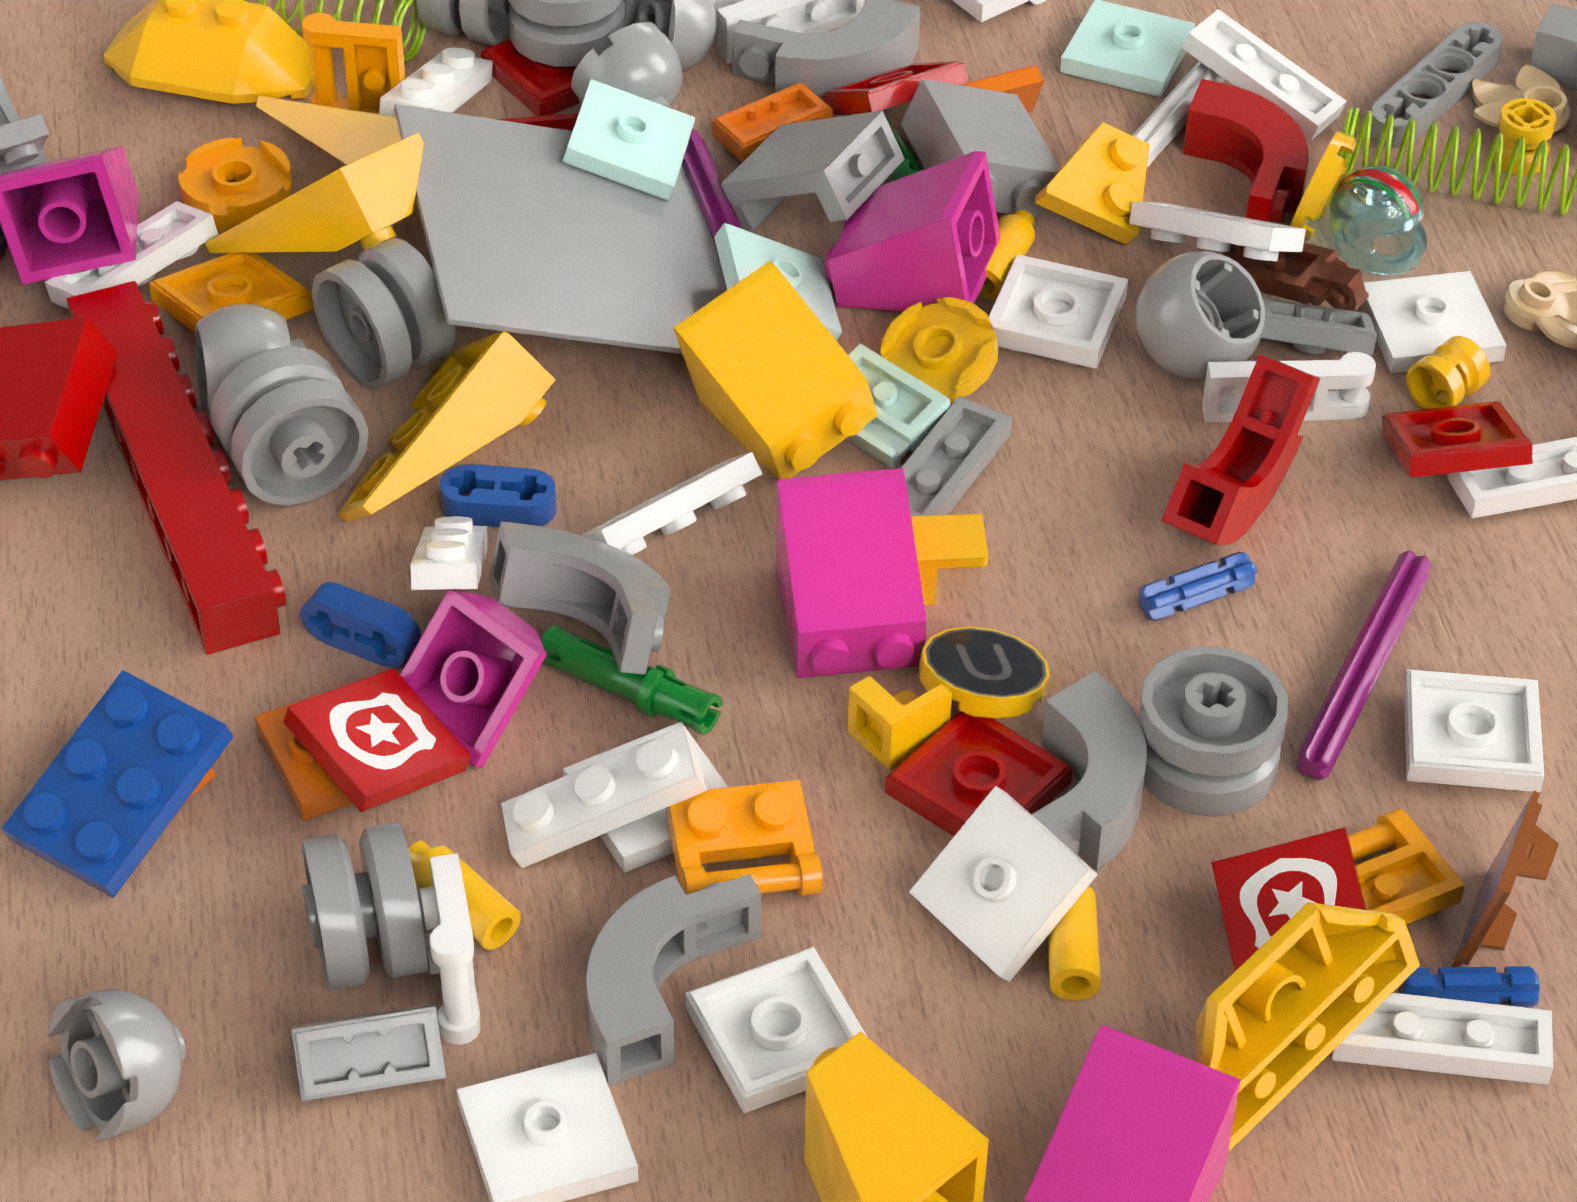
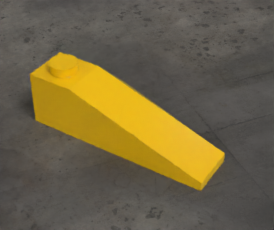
(338, 131)
(336, 210)
(460, 409)

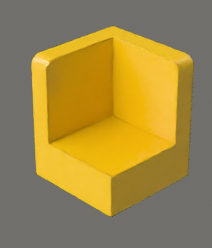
(947, 544)
(895, 724)

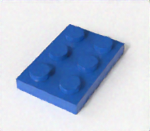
(117, 783)

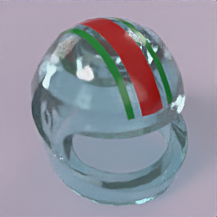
(1374, 205)

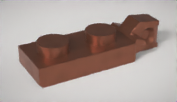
(1306, 277)

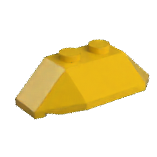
(212, 51)
(1300, 1001)

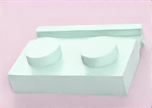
(904, 409)

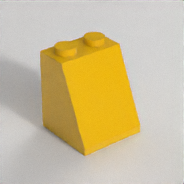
(774, 373)
(885, 1134)

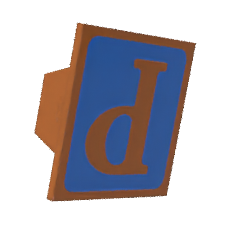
(1524, 853)

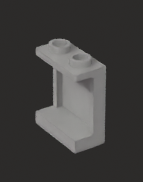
(833, 157)

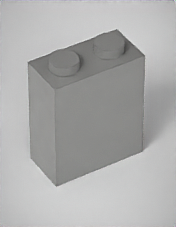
(961, 119)

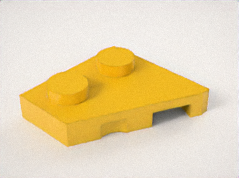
(1100, 183)

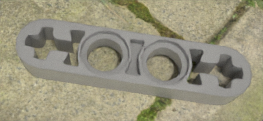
(1444, 88)

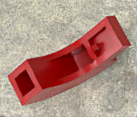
(1254, 138)
(1245, 470)

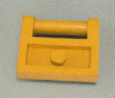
(370, 56)
(746, 825)
(1410, 877)

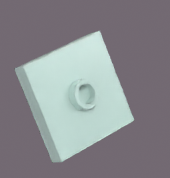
(1126, 48)
(629, 140)
(745, 252)

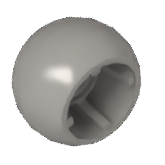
(1199, 313)
(231, 337)

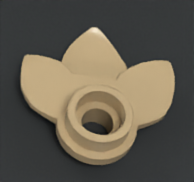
(1529, 84)
(1545, 304)

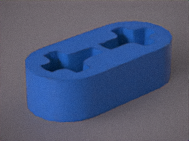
(498, 495)
(360, 624)

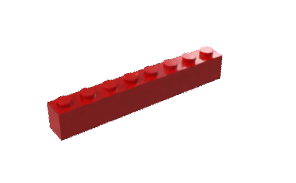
(180, 477)

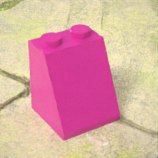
(70, 214)
(918, 239)
(849, 572)
(1138, 1128)

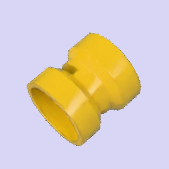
(1528, 119)
(1456, 371)

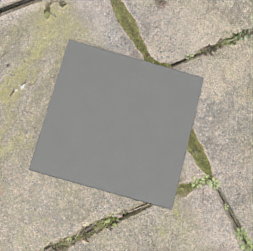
(552, 246)

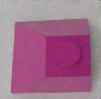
(474, 668)

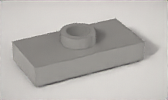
(1318, 327)
(368, 1052)

